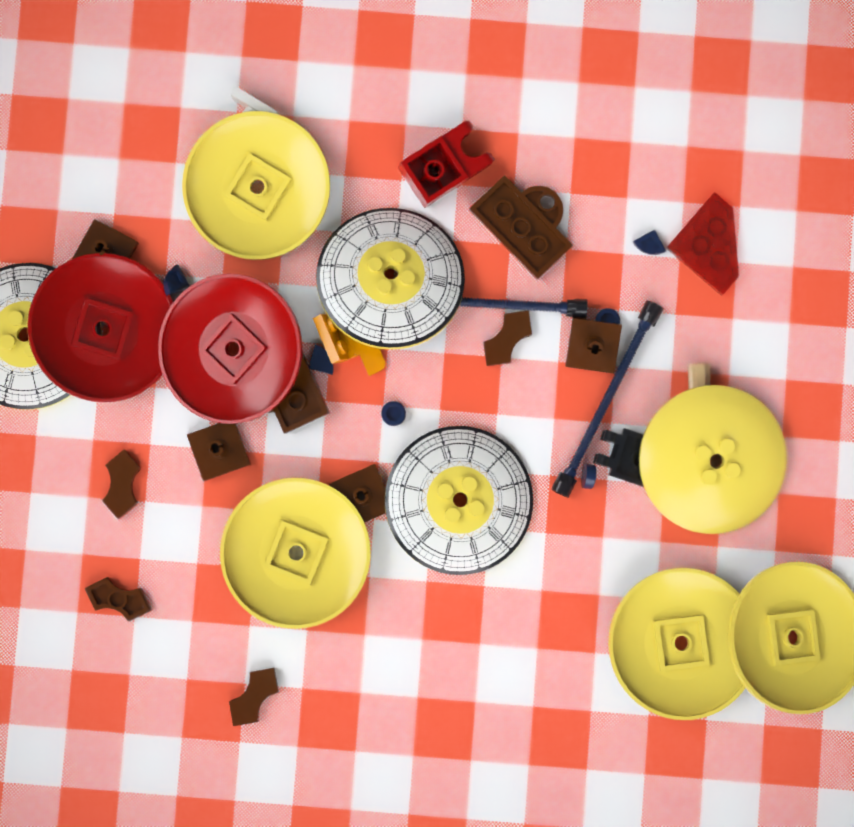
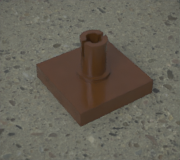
(105, 239)
(593, 345)
(218, 450)
(364, 491)

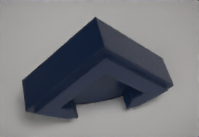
(650, 244)
(175, 281)
(320, 361)

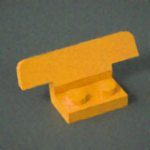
(343, 348)

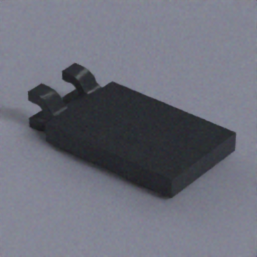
(624, 455)

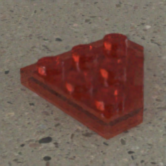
(709, 244)

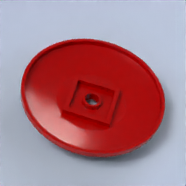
(65, 318)
(197, 341)

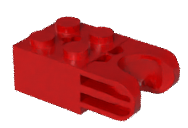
(450, 162)

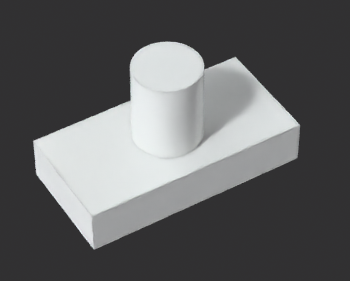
(249, 102)

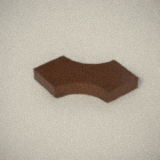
(515, 328)
(122, 474)
(129, 603)
(247, 706)

